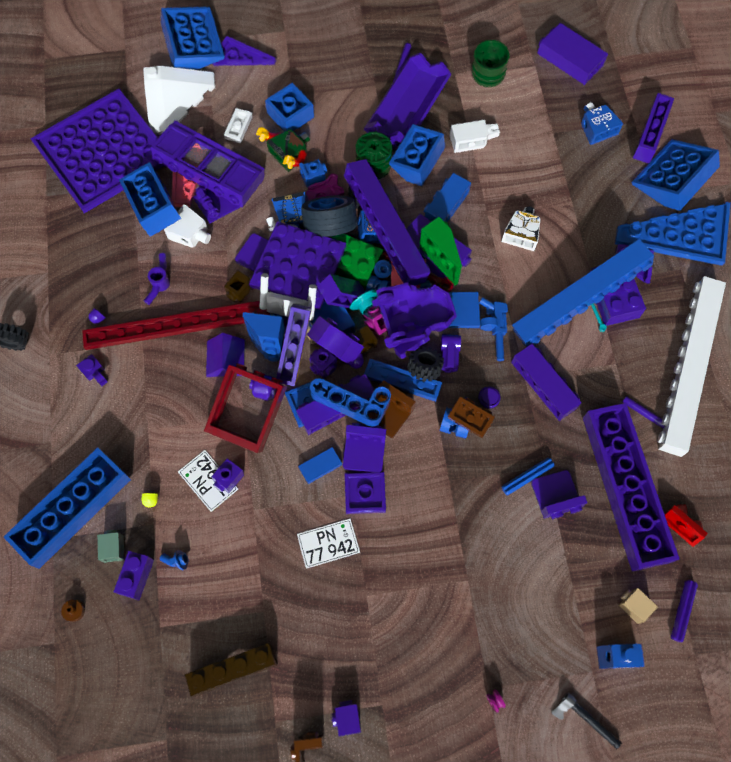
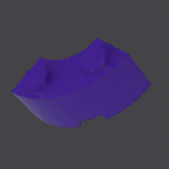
(335, 340)

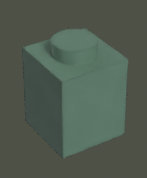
(110, 546)

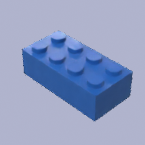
(149, 199)

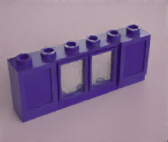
(207, 163)

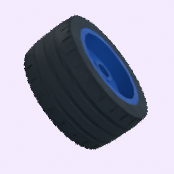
(329, 215)

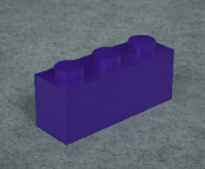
(340, 290)

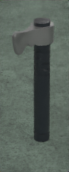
(568, 702)

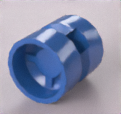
(449, 426)

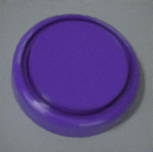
(489, 397)

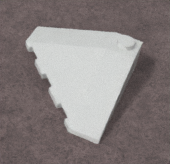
(172, 93)

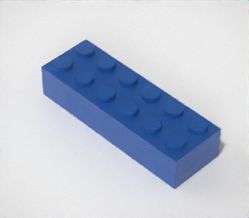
(66, 509)

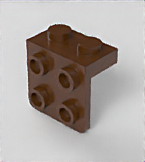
(311, 740)

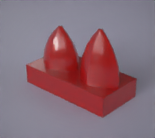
(684, 526)

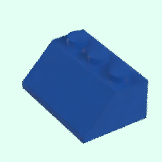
(418, 154)
(266, 333)

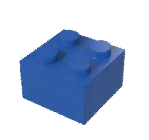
(289, 108)

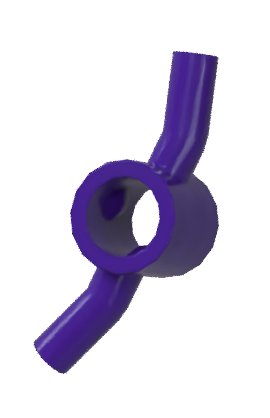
(154, 274)

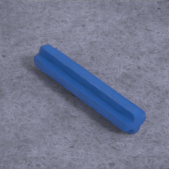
(527, 476)

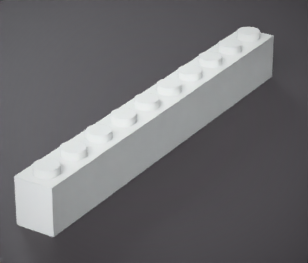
(691, 367)

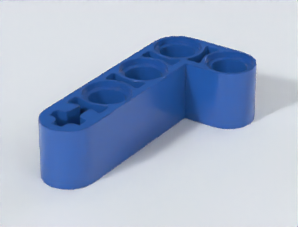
(349, 398)

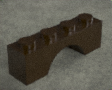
(230, 669)

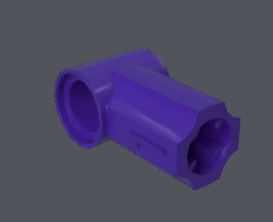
(450, 352)

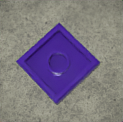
(365, 493)

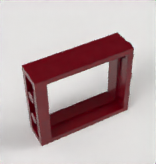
(222, 397)

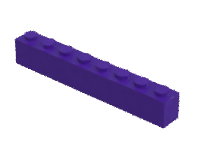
(386, 223)

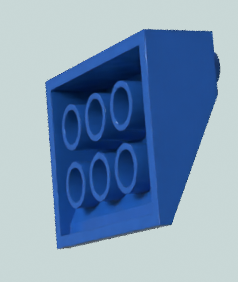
(191, 37)
(677, 173)

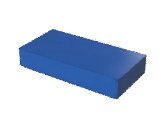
(320, 465)

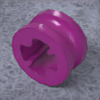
(496, 701)

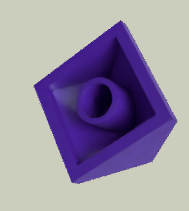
(222, 352)

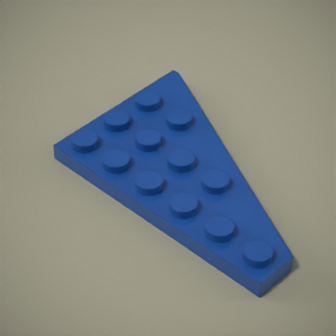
(692, 235)

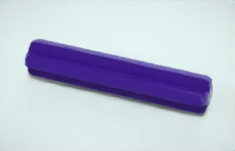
(684, 611)

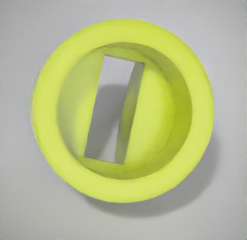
(149, 499)

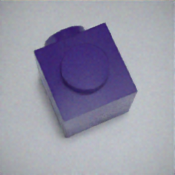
(227, 476)
(346, 718)

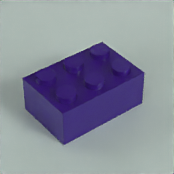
(622, 304)

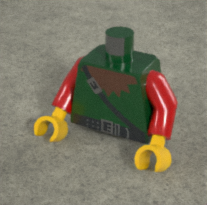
(285, 147)

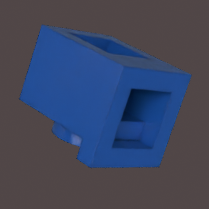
(312, 172)

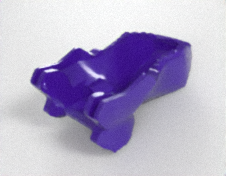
(413, 312)

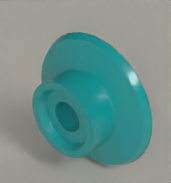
(364, 301)

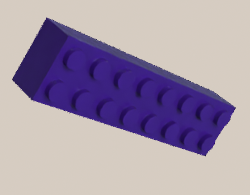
(630, 488)

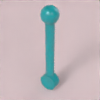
(602, 327)

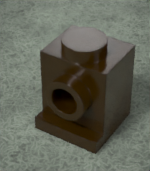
(238, 281)
(366, 338)

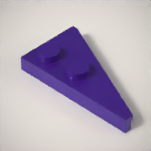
(241, 54)

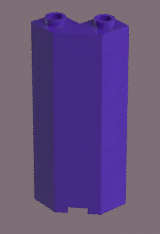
(408, 98)

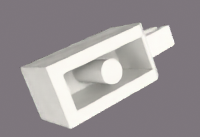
(472, 135)

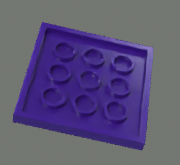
(297, 260)

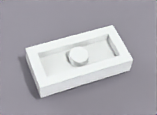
(238, 125)

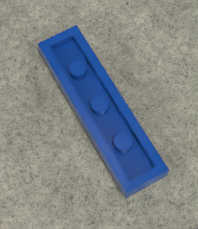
(402, 380)

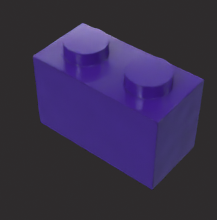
(133, 575)

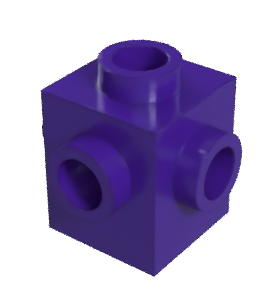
(323, 362)

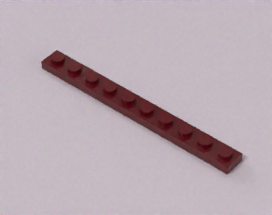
(169, 325)

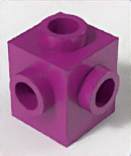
(375, 320)

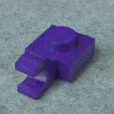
(92, 369)

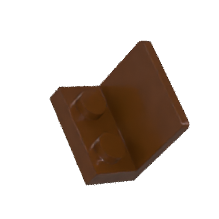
(397, 412)
(471, 417)

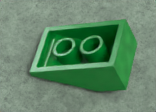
(441, 249)

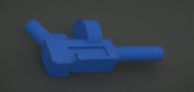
(496, 323)

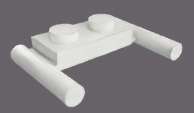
(282, 304)

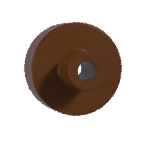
(73, 610)

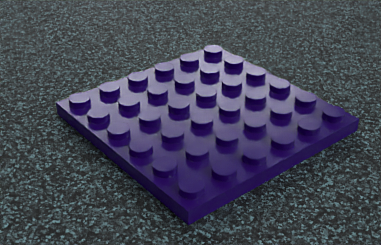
(97, 149)

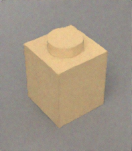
(637, 605)

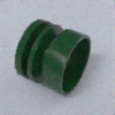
(490, 63)
(376, 150)

